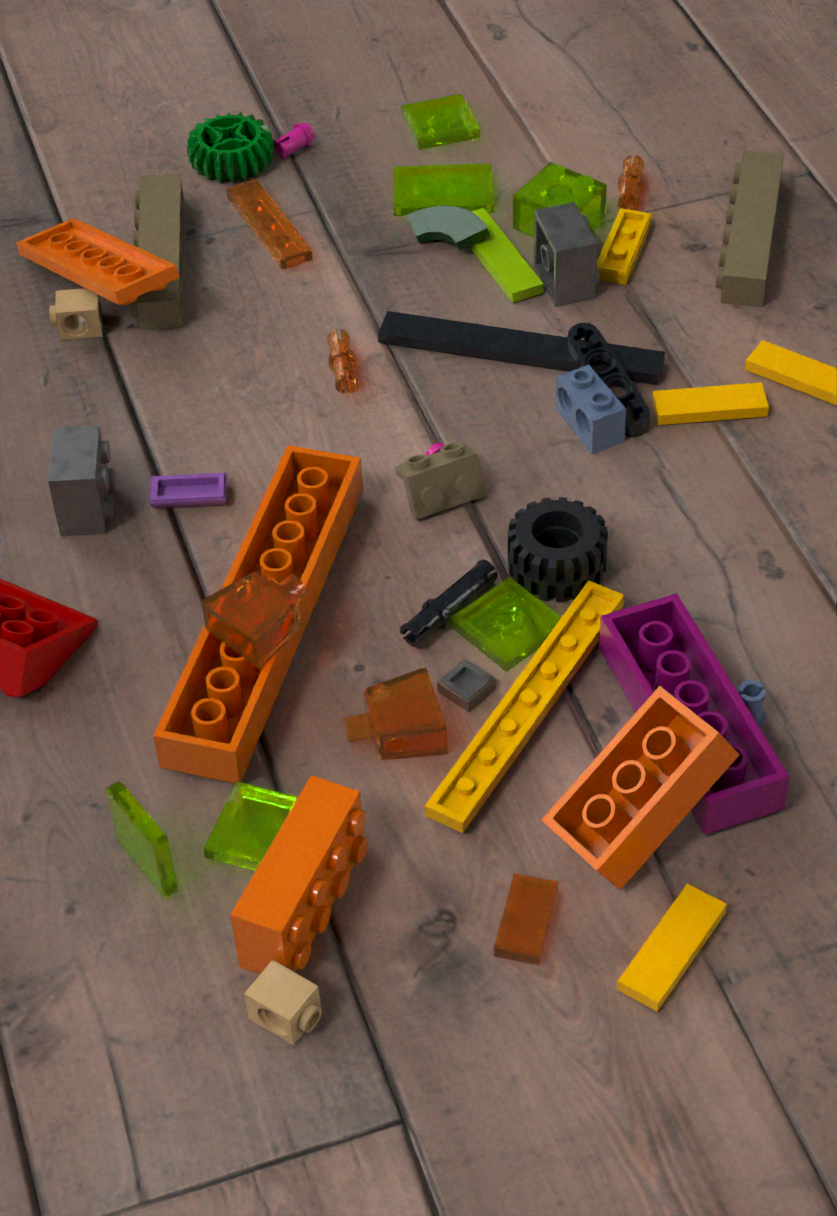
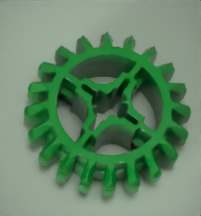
(230, 147)

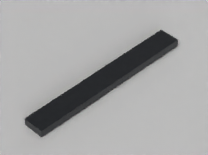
(509, 345)

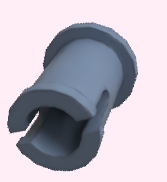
(753, 697)

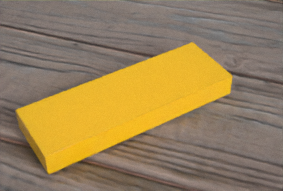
(623, 245)
(794, 371)
(710, 403)
(671, 947)

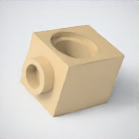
(77, 314)
(283, 1002)

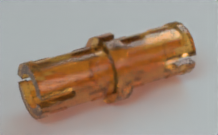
(631, 183)
(342, 361)

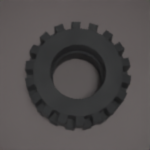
(557, 548)

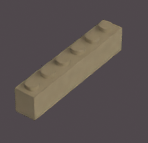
(751, 229)
(160, 232)

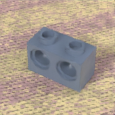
(590, 409)

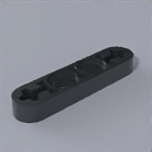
(613, 377)

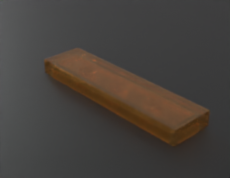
(269, 224)

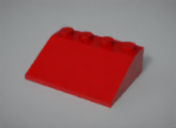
(36, 638)

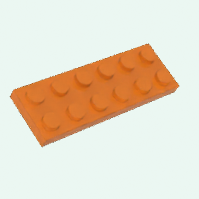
(98, 261)

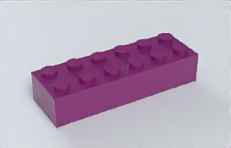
(664, 648)

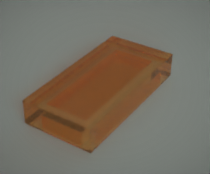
(526, 919)

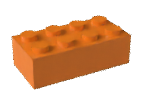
(640, 787)
(300, 877)

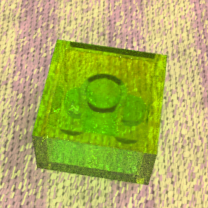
(554, 187)

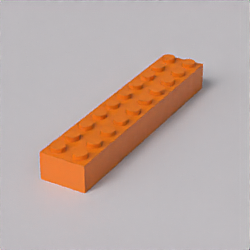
(220, 694)

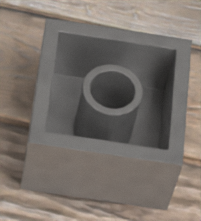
(565, 254)
(81, 480)

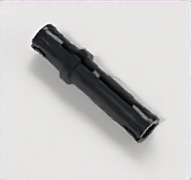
(438, 612)

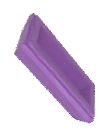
(188, 490)

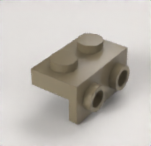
(441, 479)

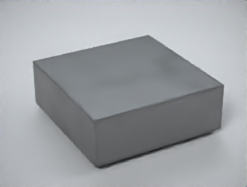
(466, 685)

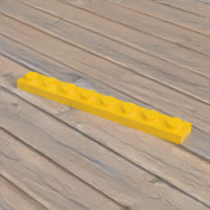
(522, 709)

